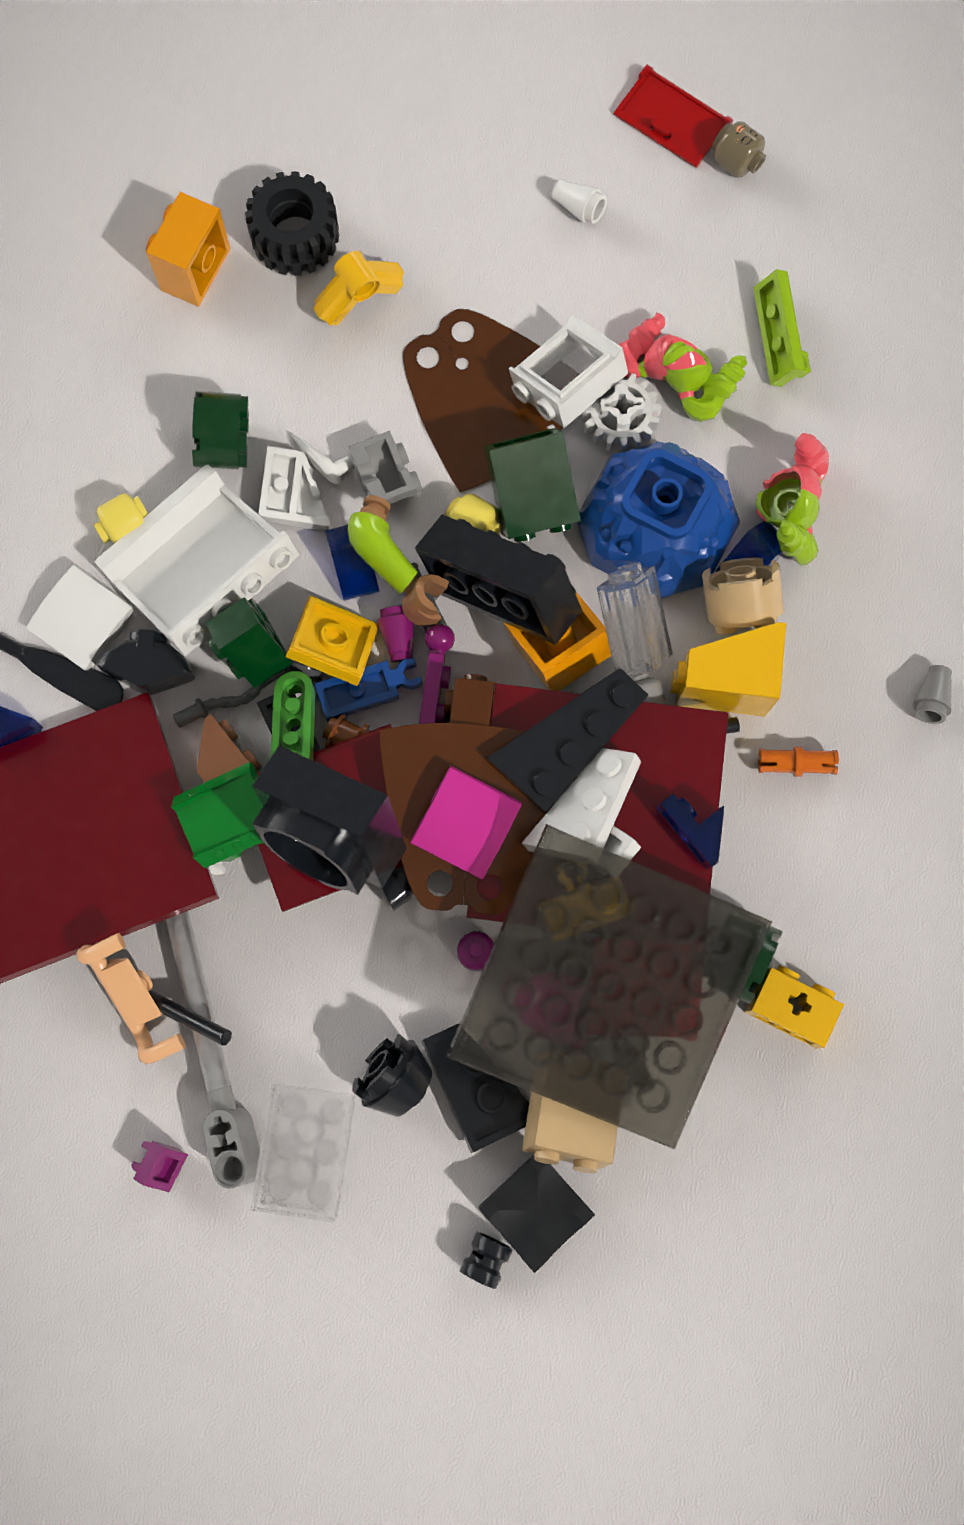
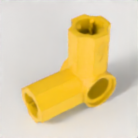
(355, 282)

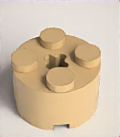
(743, 594)

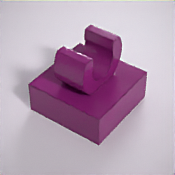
(159, 1166)

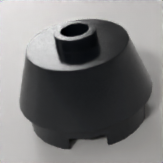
(394, 1078)

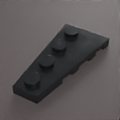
(561, 745)

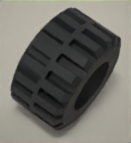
(285, 199)

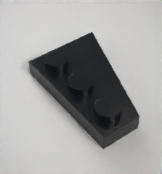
(480, 1102)

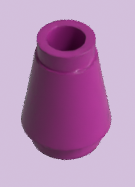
(397, 633)

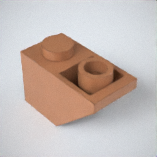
(218, 751)

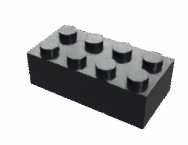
(501, 578)

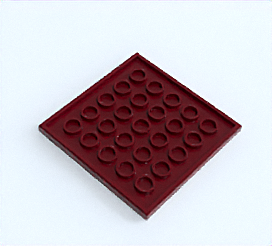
(678, 756)
(91, 837)

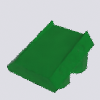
(220, 816)

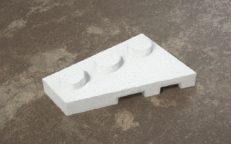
(592, 799)

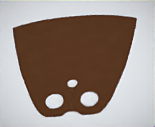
(475, 403)
(413, 768)

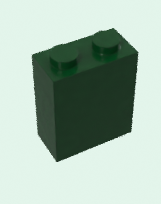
(532, 484)

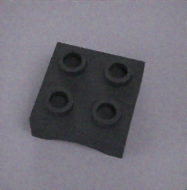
(536, 1212)

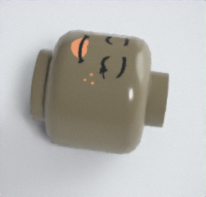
(739, 149)

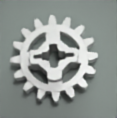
(635, 406)

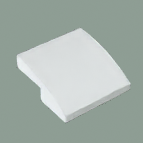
(80, 617)

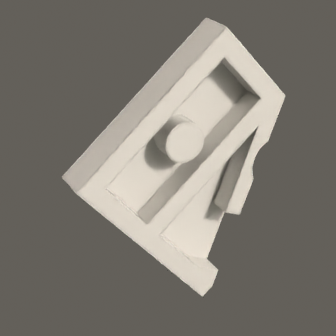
(289, 491)

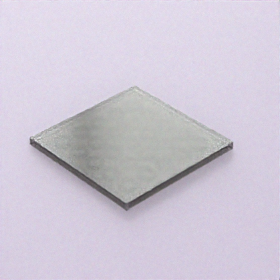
(609, 987)

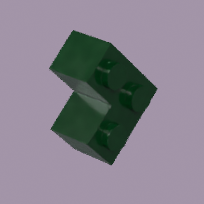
(247, 642)

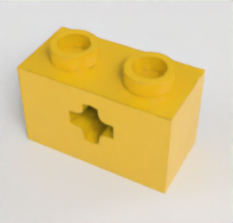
(810, 1025)

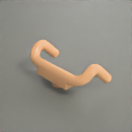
(130, 995)

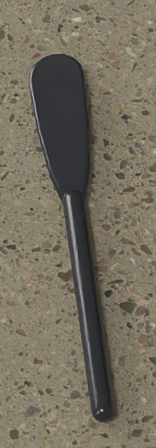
(85, 686)

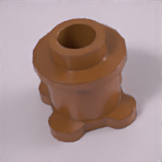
(341, 730)

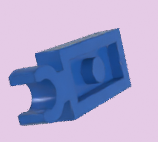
(375, 688)

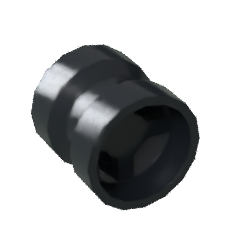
(486, 1260)

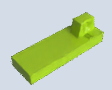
(780, 329)

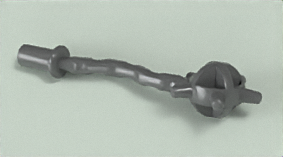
(201, 708)

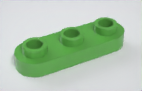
(294, 712)

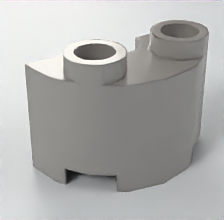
(383, 469)

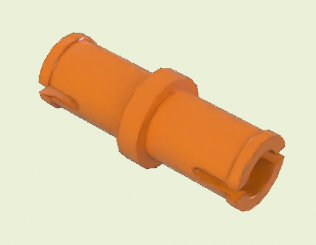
(798, 761)

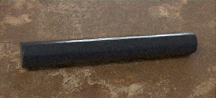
(191, 1019)

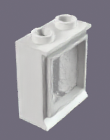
(569, 372)

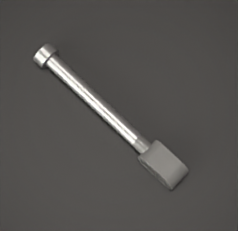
(214, 1070)

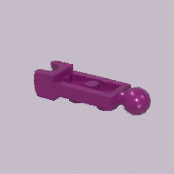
(439, 640)

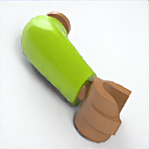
(371, 540)

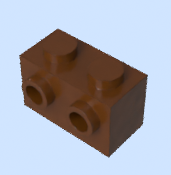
(470, 700)

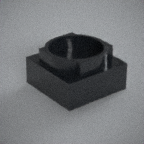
(326, 823)

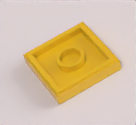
(332, 640)

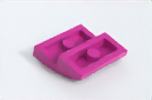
(466, 822)

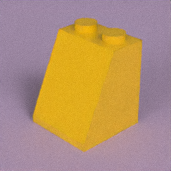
(733, 673)

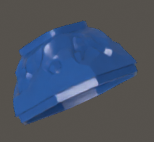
(630, 524)

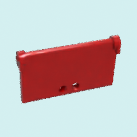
(672, 113)

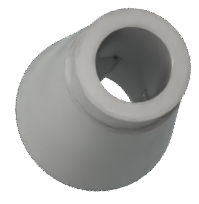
(934, 696)

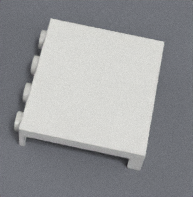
(195, 558)

